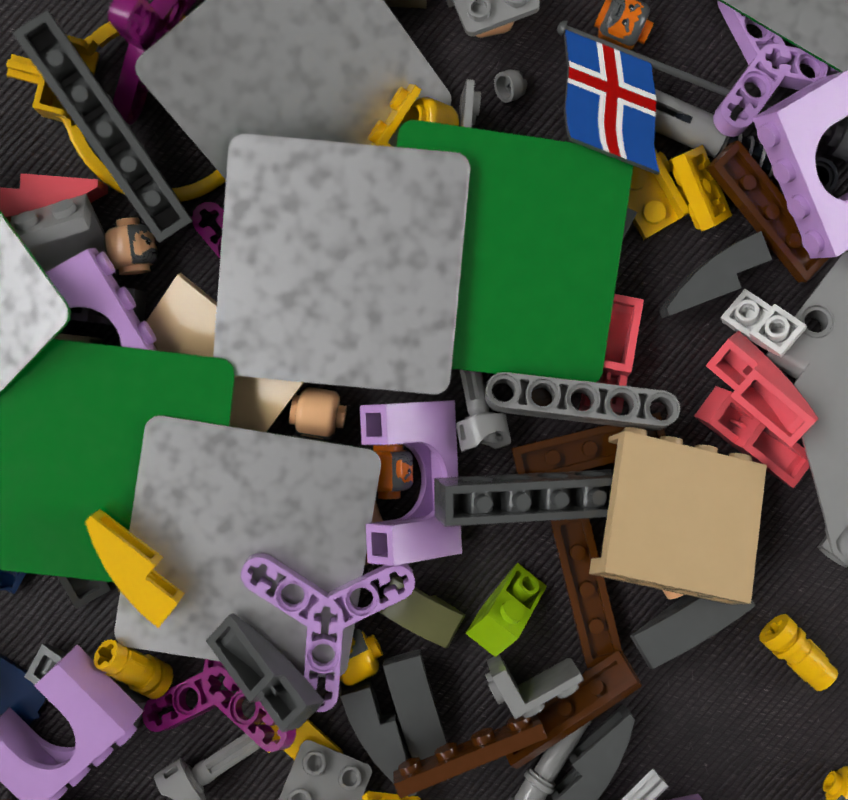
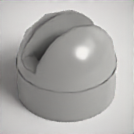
(508, 78)

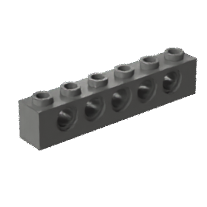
(102, 125)
(522, 497)

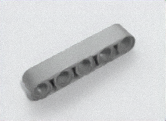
(598, 393)

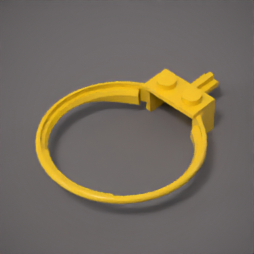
(50, 107)

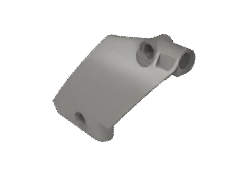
(821, 377)

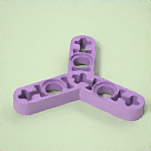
(761, 72)
(313, 602)

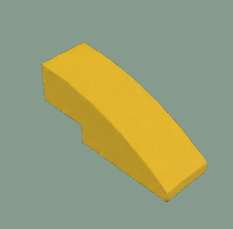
(132, 568)

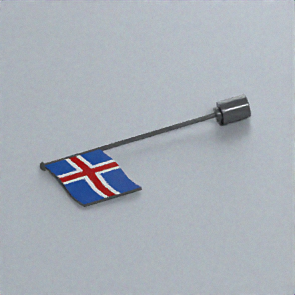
(614, 100)

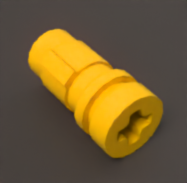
(801, 654)
(139, 671)

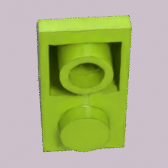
(506, 611)

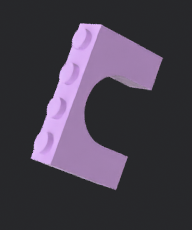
(790, 139)
(89, 283)
(431, 436)
(99, 718)

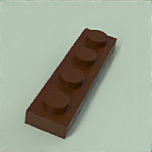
(763, 208)
(572, 451)
(585, 592)
(599, 690)
(456, 759)

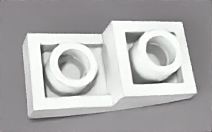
(763, 324)

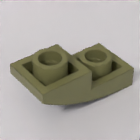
(425, 615)

